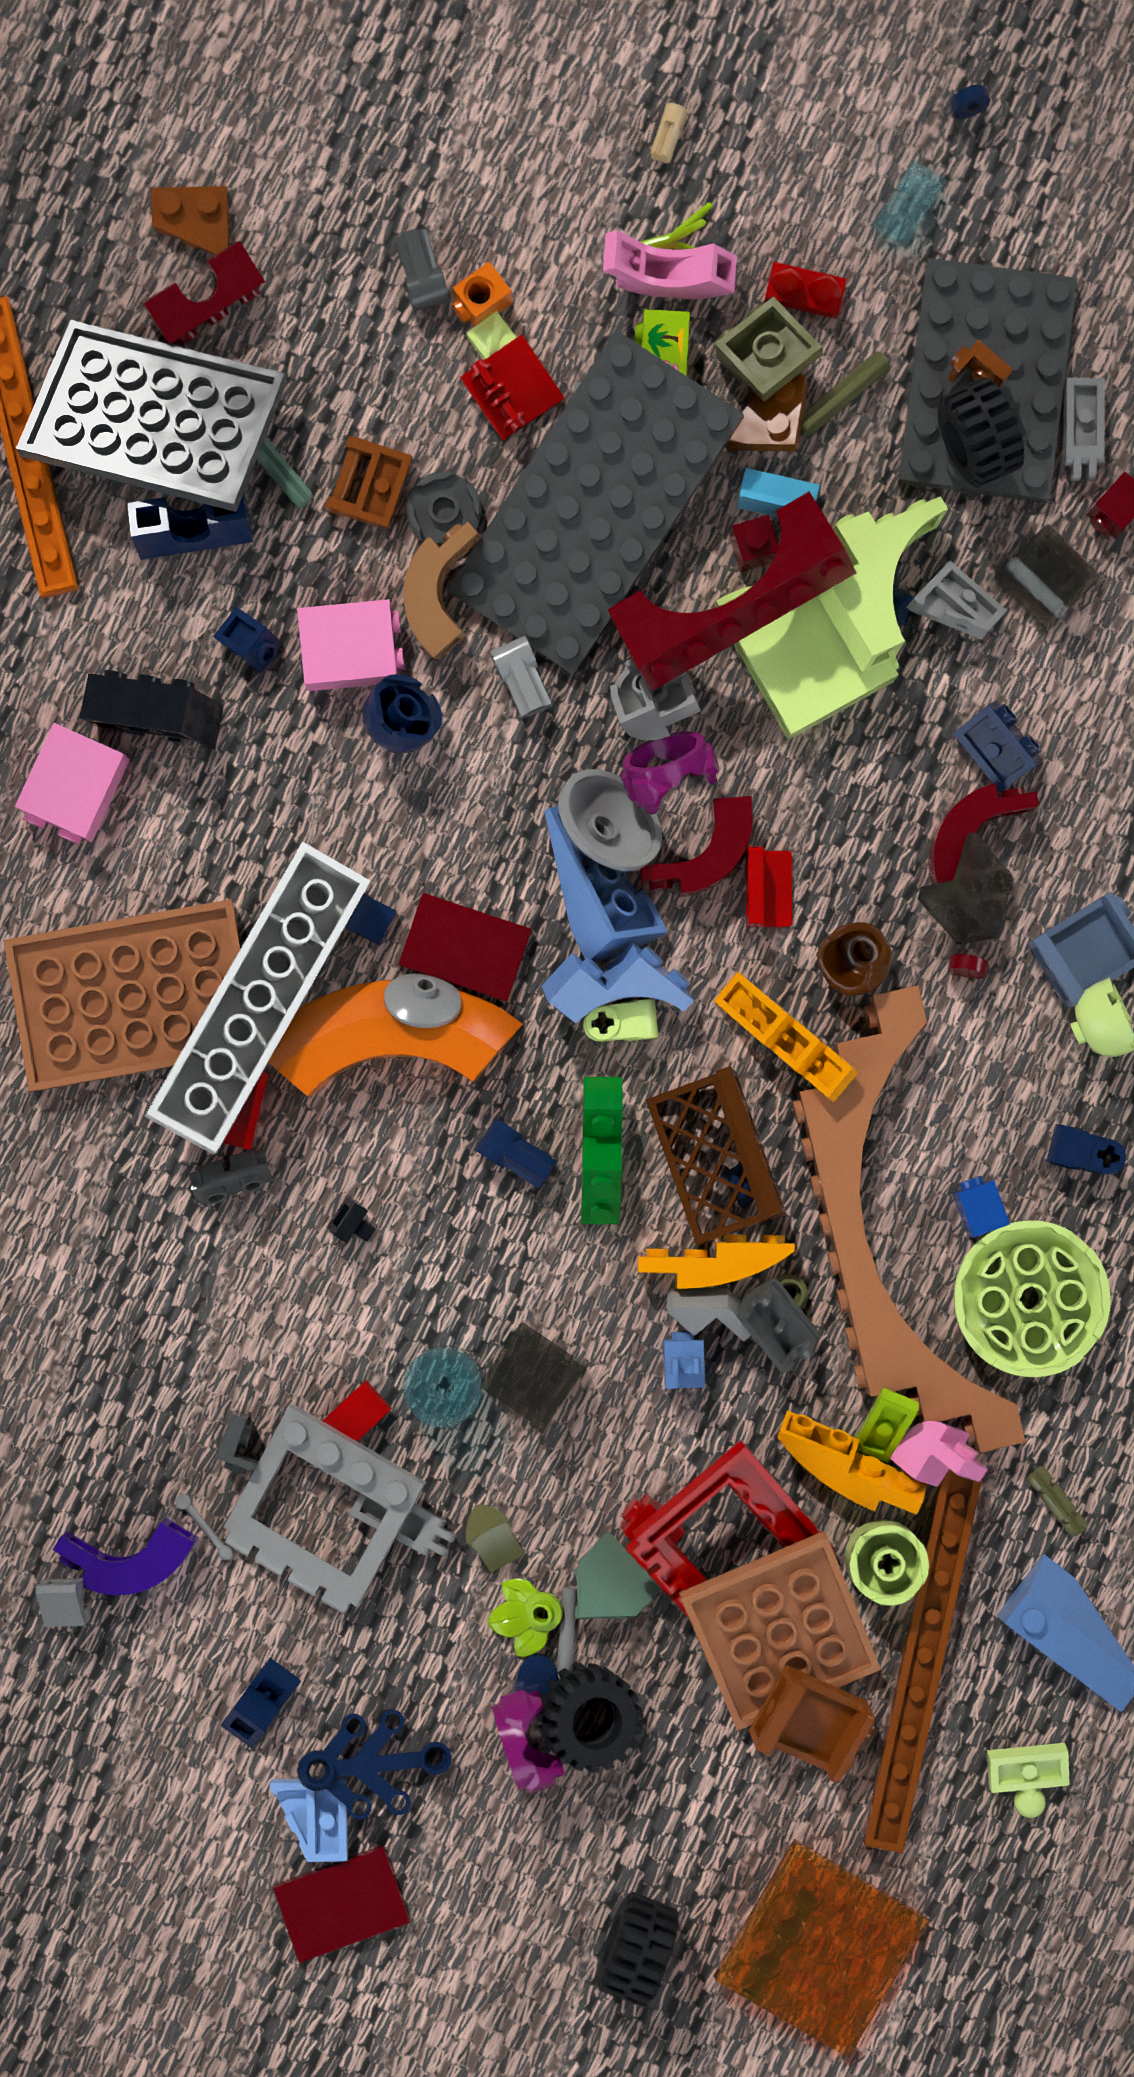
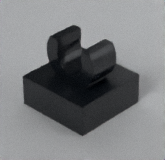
(350, 1220)

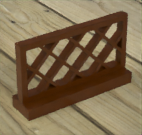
(746, 1142)

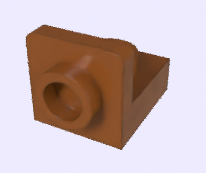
(981, 362)

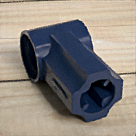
(509, 1149)

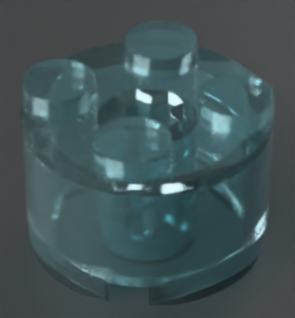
(426, 1400)

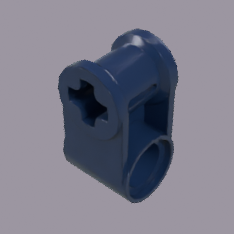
(1079, 1150)

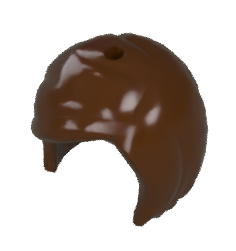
(845, 966)

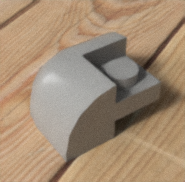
(647, 712)

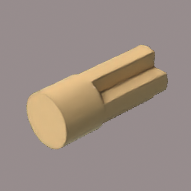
(668, 132)

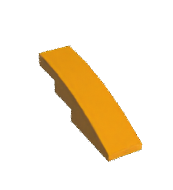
(786, 1036)

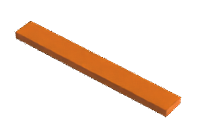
(30, 477)

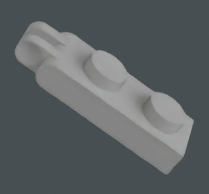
(1084, 426)
(417, 1532)

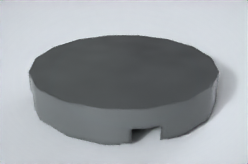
(461, 505)

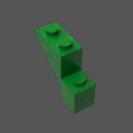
(602, 1150)

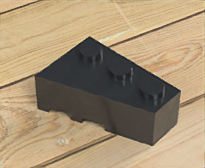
(151, 707)

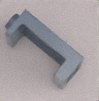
(1086, 948)

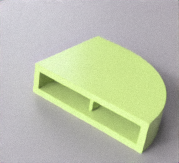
(806, 667)

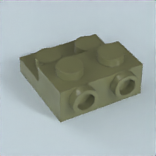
(767, 349)

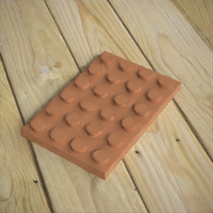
(117, 991)

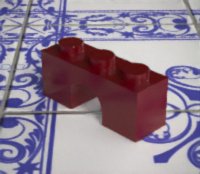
(234, 279)

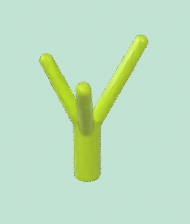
(670, 240)

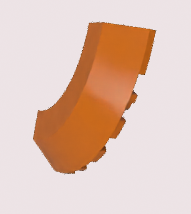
(357, 1028)

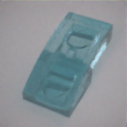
(909, 203)

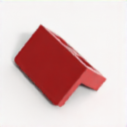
(768, 888)
(246, 1123)

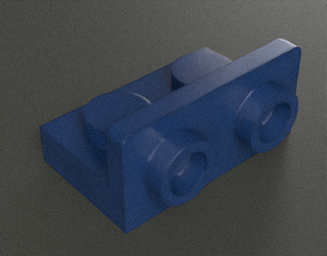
(999, 745)

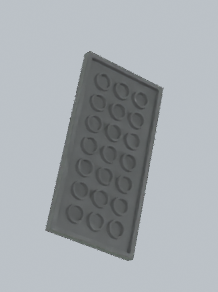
(595, 502)

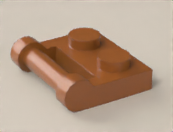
(380, 486)

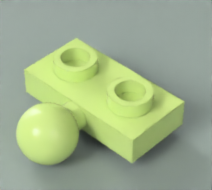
(1027, 1771)

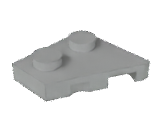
(957, 602)

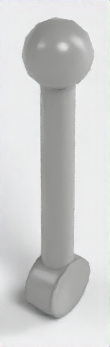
(184, 1502)

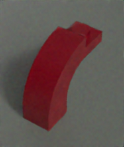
(965, 819)
(730, 836)

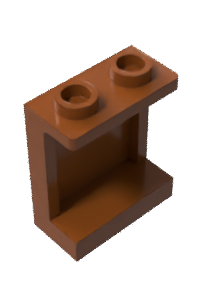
(813, 1722)

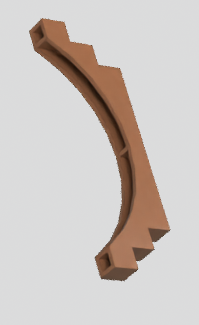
(885, 1344)

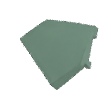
(611, 1582)

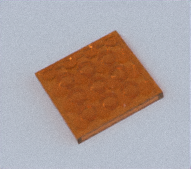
(821, 1948)

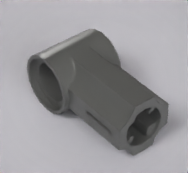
(423, 278)

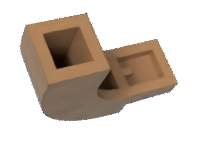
(424, 589)

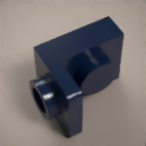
(248, 639)

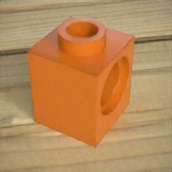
(486, 281)

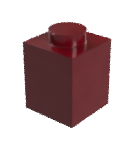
(1114, 508)
(753, 543)

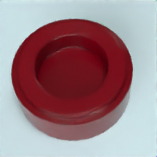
(968, 966)

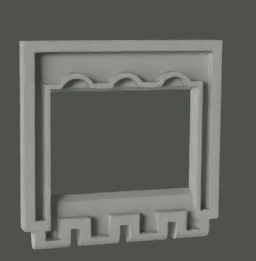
(348, 1463)

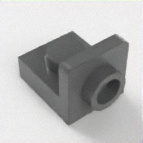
(236, 1436)

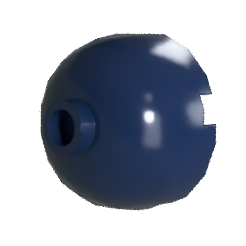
(401, 714)

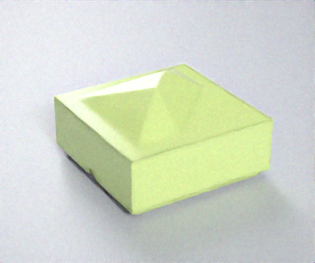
(490, 335)

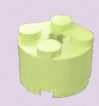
(904, 1574)

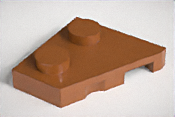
(193, 215)
(773, 423)

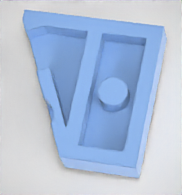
(315, 1818)

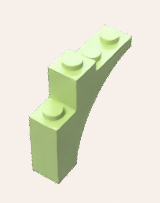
(864, 602)

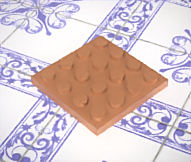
(778, 1614)

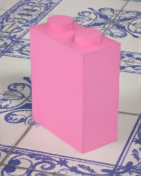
(349, 644)
(71, 784)

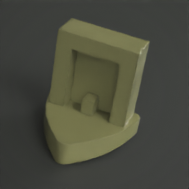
(492, 1537)

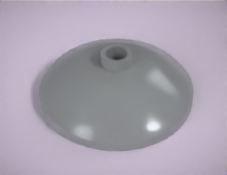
(607, 822)

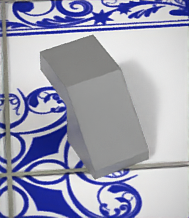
(700, 1306)
(63, 1602)

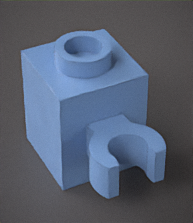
(683, 1361)

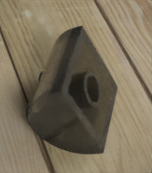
(1047, 577)

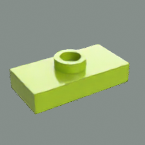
(886, 1424)

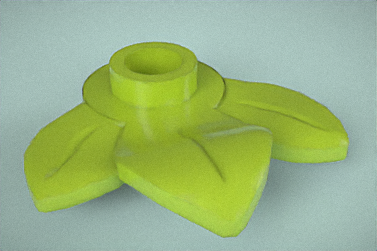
(520, 1619)

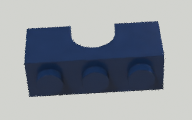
(164, 531)

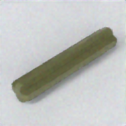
(844, 393)

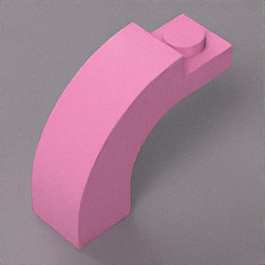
(669, 273)

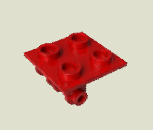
(512, 387)

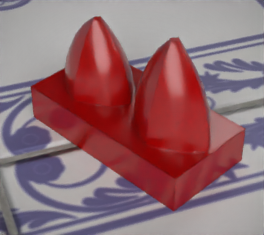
(806, 290)

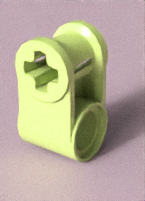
(629, 1021)

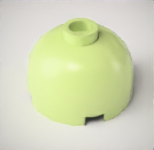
(1103, 1020)

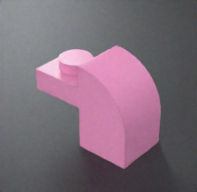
(932, 1449)

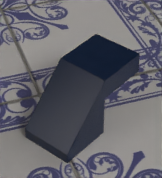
(260, 1702)

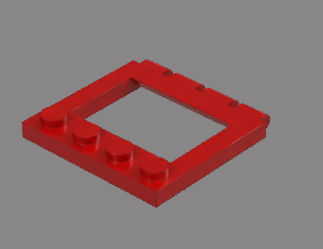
(754, 1487)

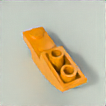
(731, 1262)
(834, 1461)

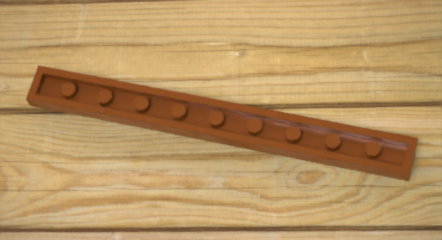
(921, 1664)

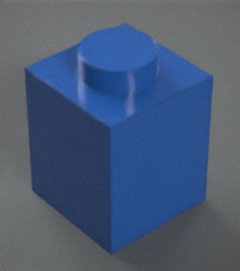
(980, 1206)

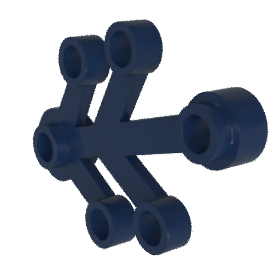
(366, 1764)

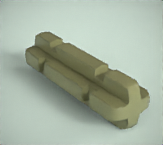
(1057, 1501)

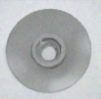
(422, 1000)

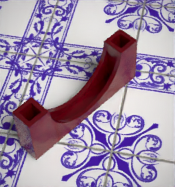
(805, 566)

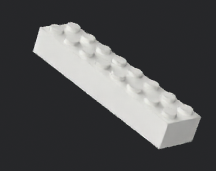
(257, 999)

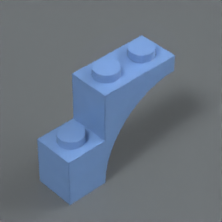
(583, 986)

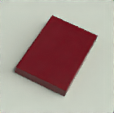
(465, 947)
(341, 1903)

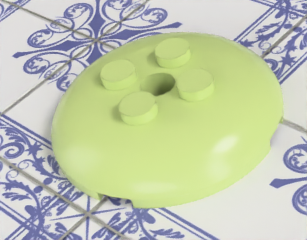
(1069, 1307)

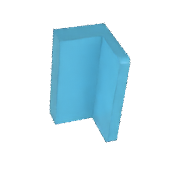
(769, 492)

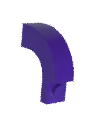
(131, 1573)

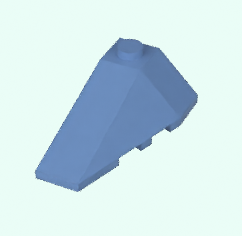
(599, 900)
(1065, 1626)

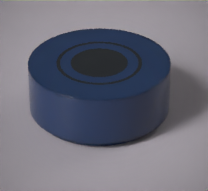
(970, 101)

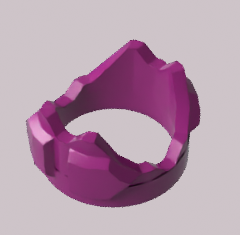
(651, 784)
(528, 1766)

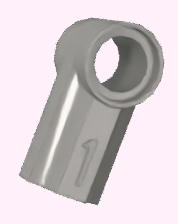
(518, 669)

